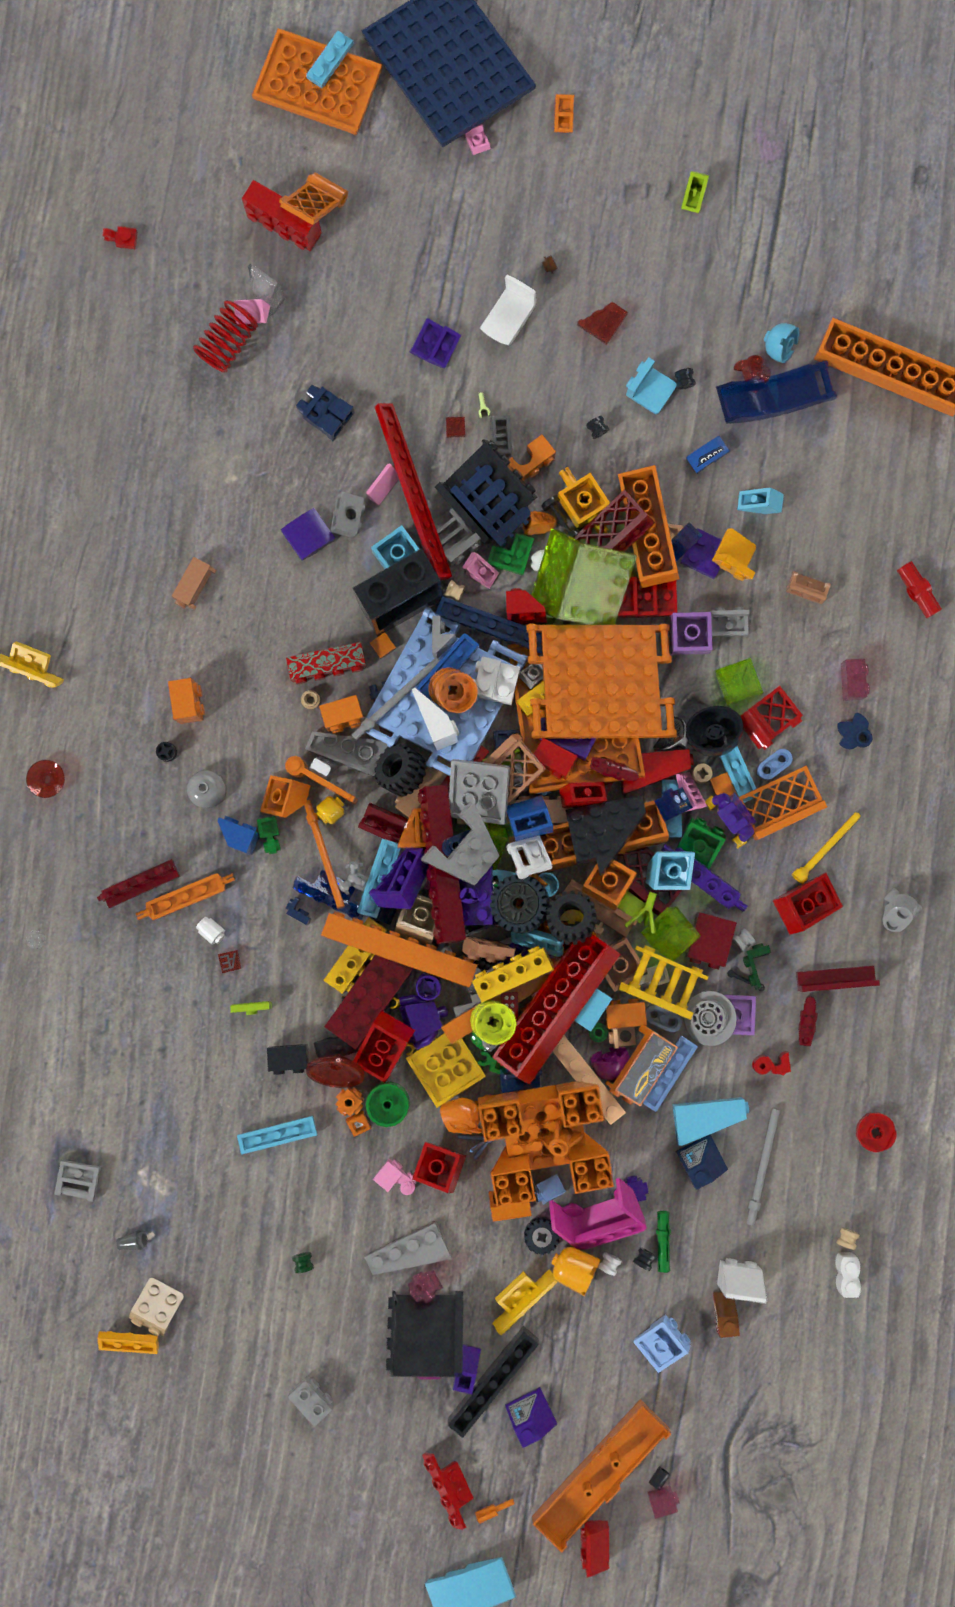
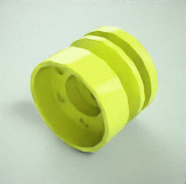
(502, 1027)

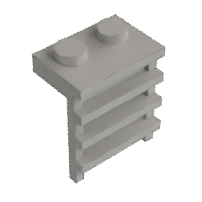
(462, 548)

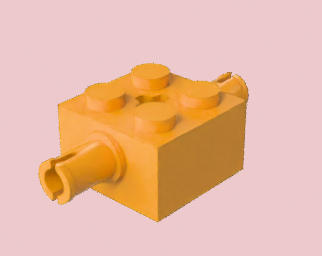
(584, 489)

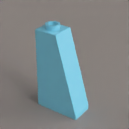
(703, 1118)

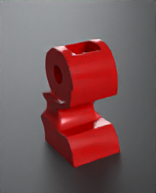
(763, 1064)

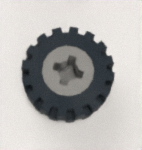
(537, 1229)

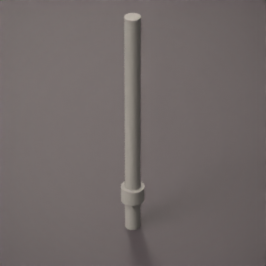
(369, 723)
(755, 1203)

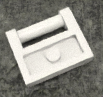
(535, 854)

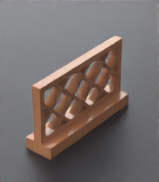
(504, 751)

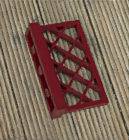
(632, 530)
(640, 891)

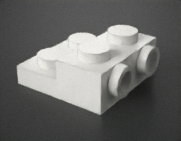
(496, 680)

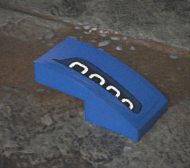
(707, 454)

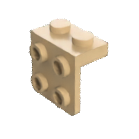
(156, 1307)

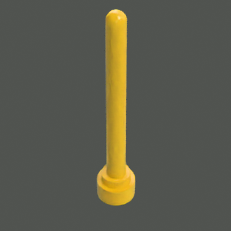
(801, 874)

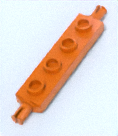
(185, 896)

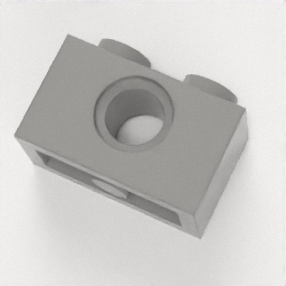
(340, 523)

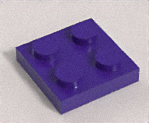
(700, 555)

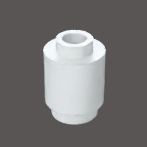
(210, 930)

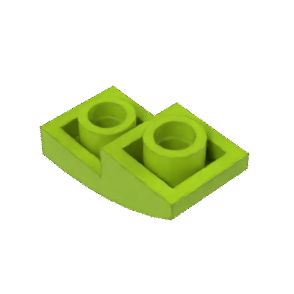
(632, 905)

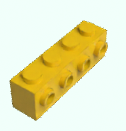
(350, 964)
(512, 974)

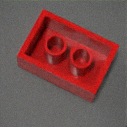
(383, 1046)

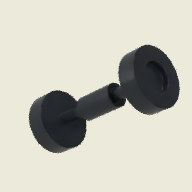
(550, 503)

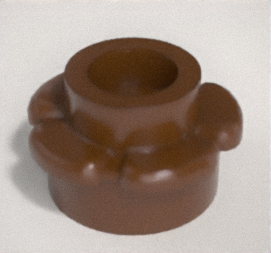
(549, 264)

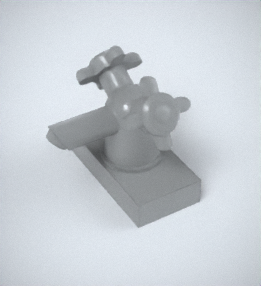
(355, 879)

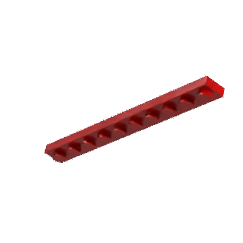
(412, 489)

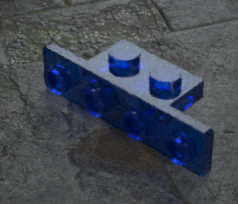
(322, 893)

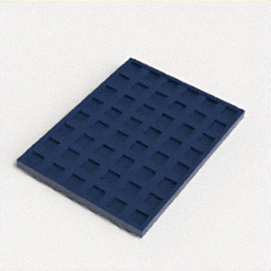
(448, 64)

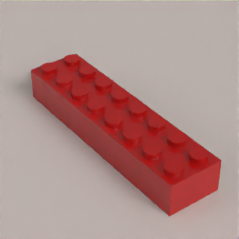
(556, 1007)

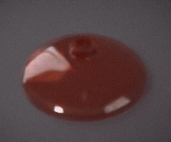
(335, 1071)

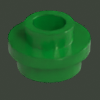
(604, 1032)

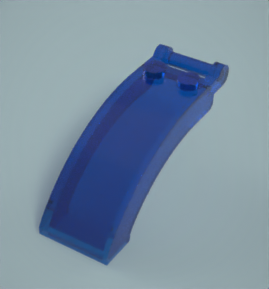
(778, 396)

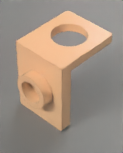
(614, 1037)

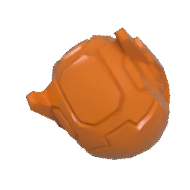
(461, 1116)

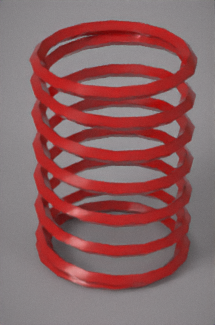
(214, 361)

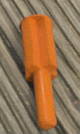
(492, 1511)

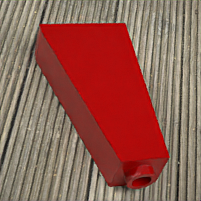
(659, 767)

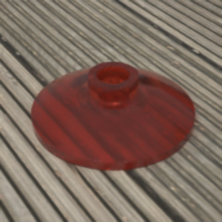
(36, 778)

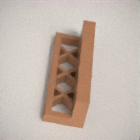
(610, 917)

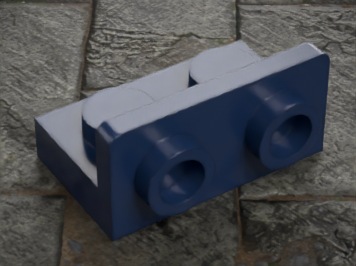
(511, 1083)

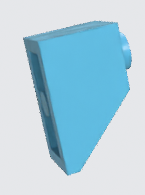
(761, 501)

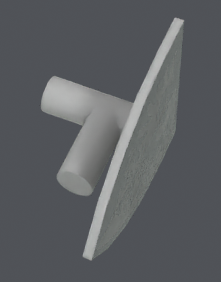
(681, 740)

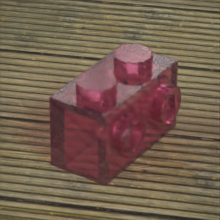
(854, 679)

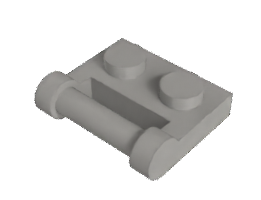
(78, 1174)

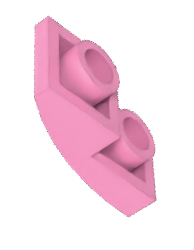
(477, 140)

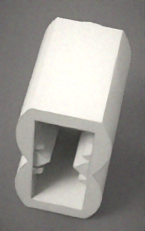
(847, 1277)

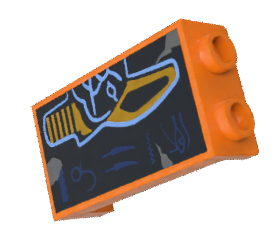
(643, 1067)

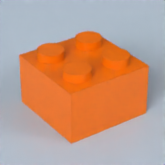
(185, 700)
(342, 714)
(611, 886)

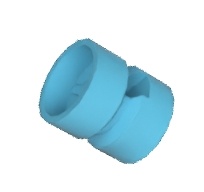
(552, 881)

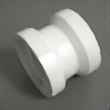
(609, 1264)

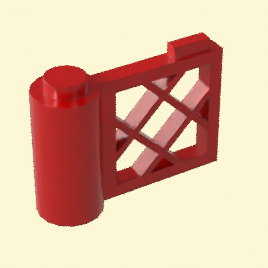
(759, 729)

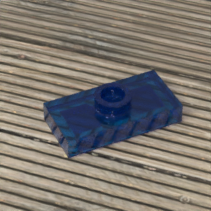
(685, 540)

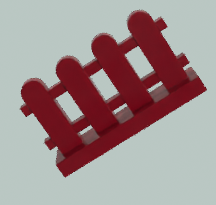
(139, 884)

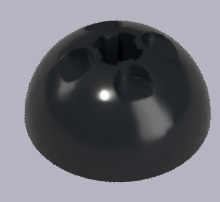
(714, 730)

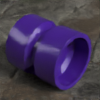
(428, 986)

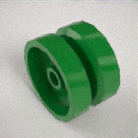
(382, 1114)

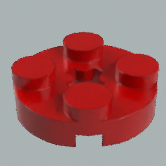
(886, 1128)

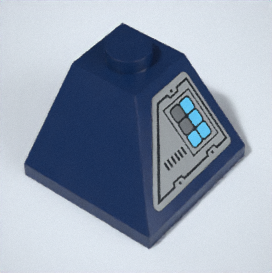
(702, 1161)

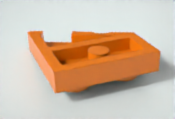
(412, 832)

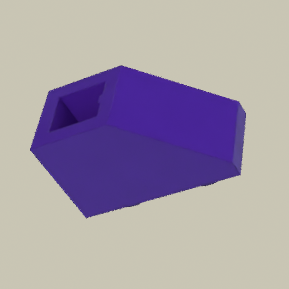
(470, 1366)

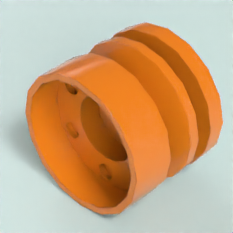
(462, 692)

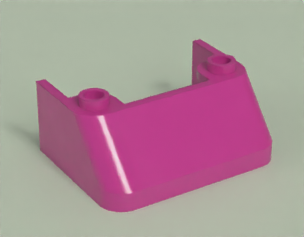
(600, 1222)

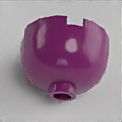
(610, 1064)

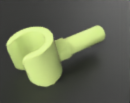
(483, 405)

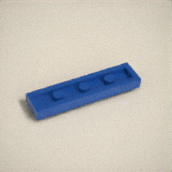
(454, 658)

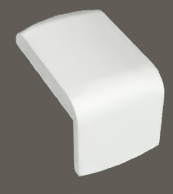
(510, 311)

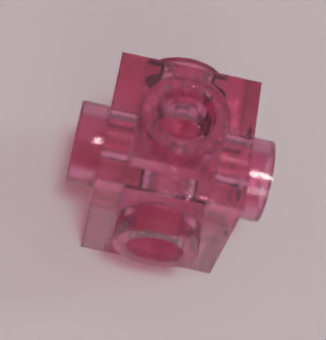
(424, 1286)

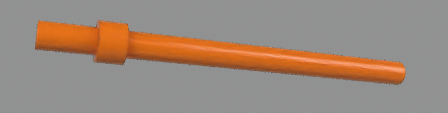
(313, 820)

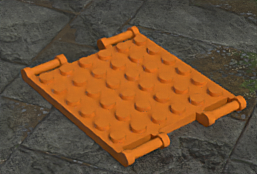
(600, 681)

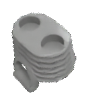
(899, 910)

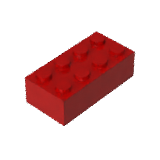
(264, 206)

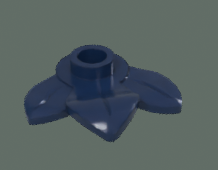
(852, 730)

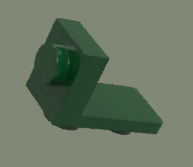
(757, 951)

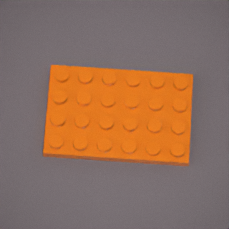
(337, 104)

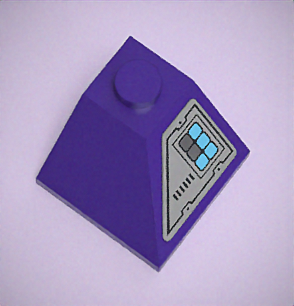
(531, 1417)

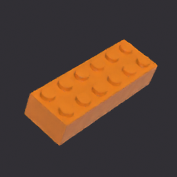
(654, 548)

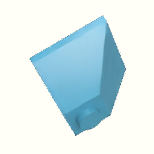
(670, 871)

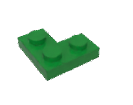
(514, 560)

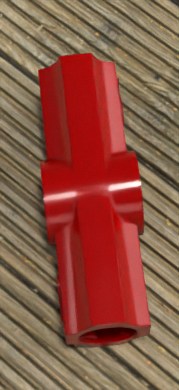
(919, 589)

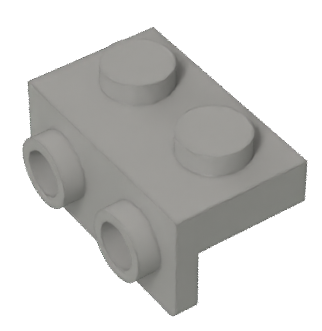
(729, 622)

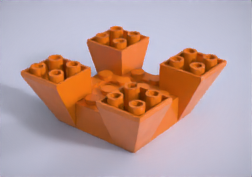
(523, 1122)

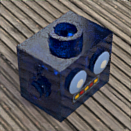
(673, 803)

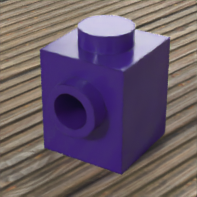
(639, 1187)

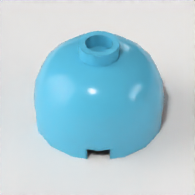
(780, 341)

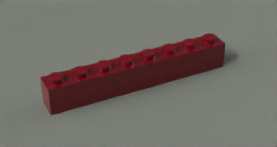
(444, 887)

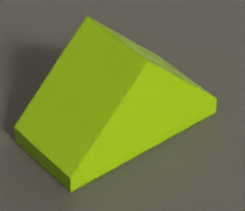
(695, 191)

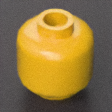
(330, 810)

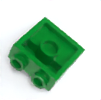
(702, 840)

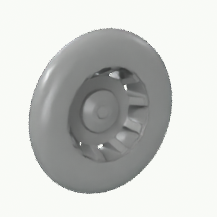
(709, 1018)

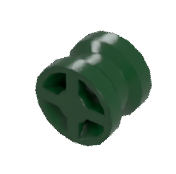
(303, 1262)

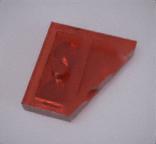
(604, 322)

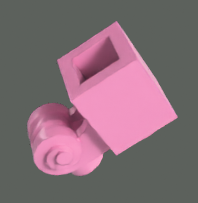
(391, 1174)

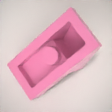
(480, 570)

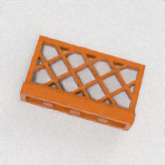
(792, 816)

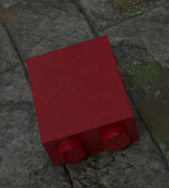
(714, 942)

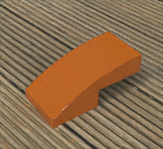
(564, 113)

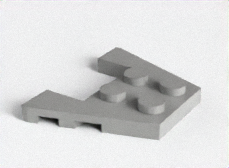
(472, 855)

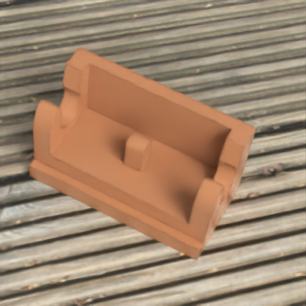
(808, 588)

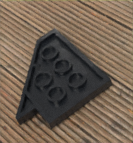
(603, 829)

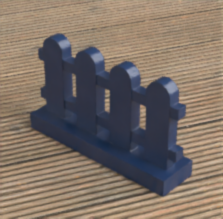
(481, 502)

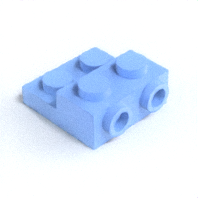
(663, 1343)

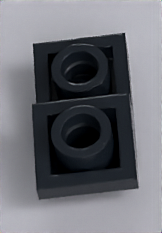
(333, 1046)

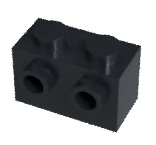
(287, 1058)

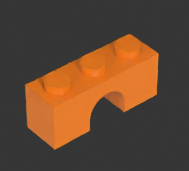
(541, 454)

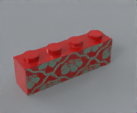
(326, 662)

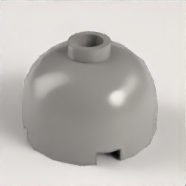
(206, 789)

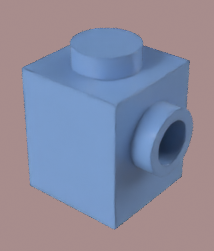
(549, 1189)

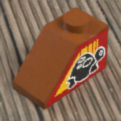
(725, 1316)

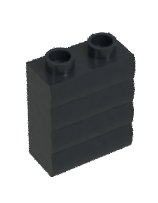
(399, 592)

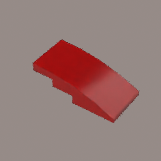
(650, 601)

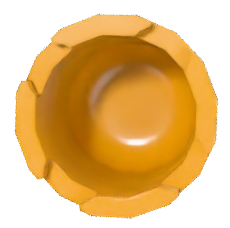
(574, 1269)

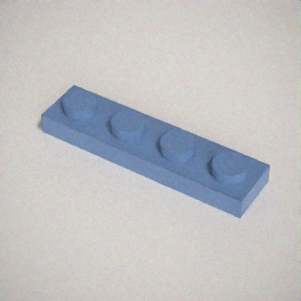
(670, 1073)

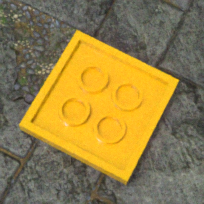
(445, 1068)

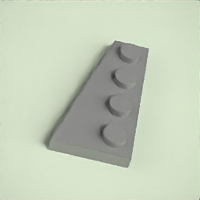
(356, 754)
(413, 1250)

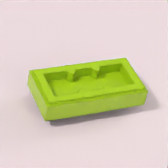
(251, 1008)

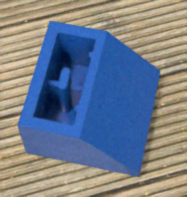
(529, 818)
(239, 837)

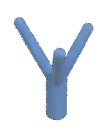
(482, 1144)

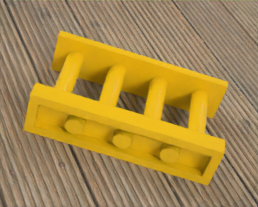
(650, 995)

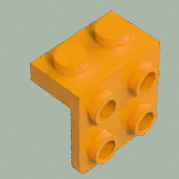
(735, 554)

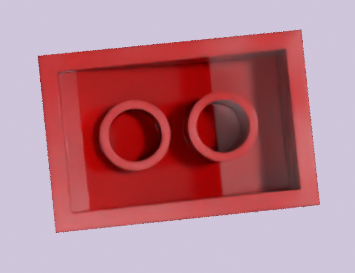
(807, 904)

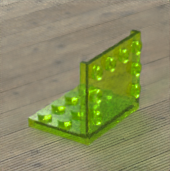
(582, 580)

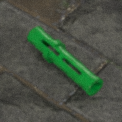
(663, 1234)

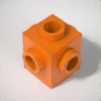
(356, 1098)

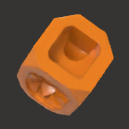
(539, 523)

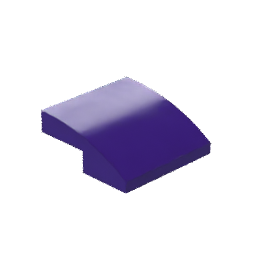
(435, 343)
(307, 534)

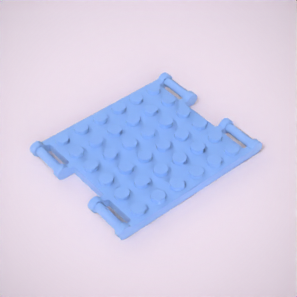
(406, 718)

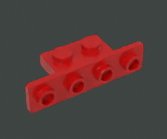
(451, 1487)

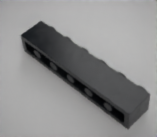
(493, 1381)

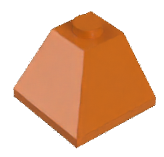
(284, 796)

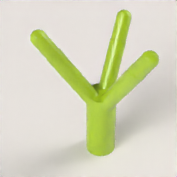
(648, 909)

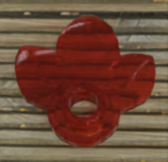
(753, 367)

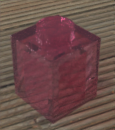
(663, 1501)

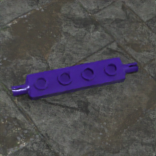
(712, 884)

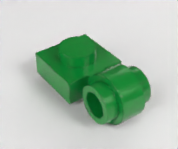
(268, 829)

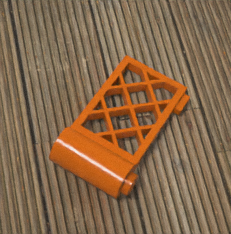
(321, 190)
(299, 769)

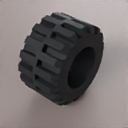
(400, 770)
(571, 902)

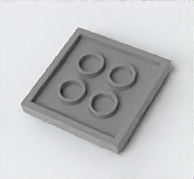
(483, 785)

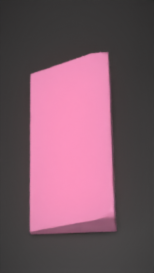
(257, 308)
(383, 484)

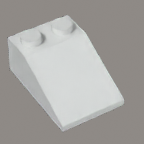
(438, 723)
(741, 1280)

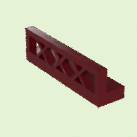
(382, 823)
(836, 978)

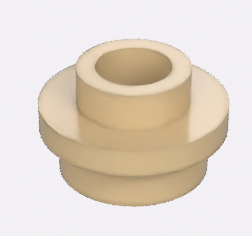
(310, 693)

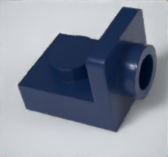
(300, 915)

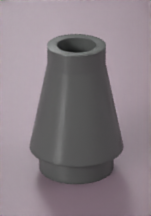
(133, 1241)

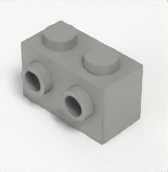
(311, 1400)

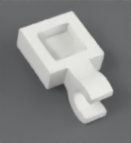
(650, 972)

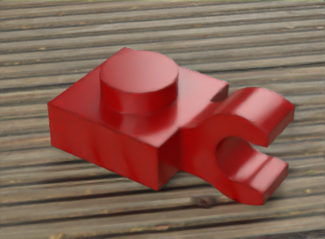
(124, 237)

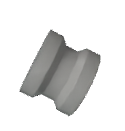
(744, 940)

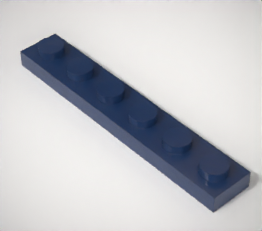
(486, 623)

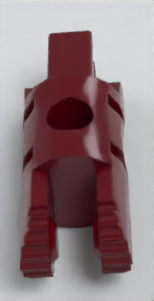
(613, 769)
(807, 1022)

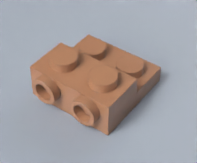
(486, 949)

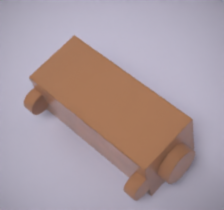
(192, 583)

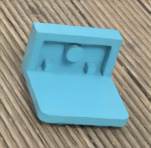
(650, 387)

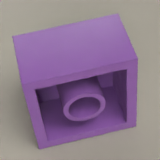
(691, 633)

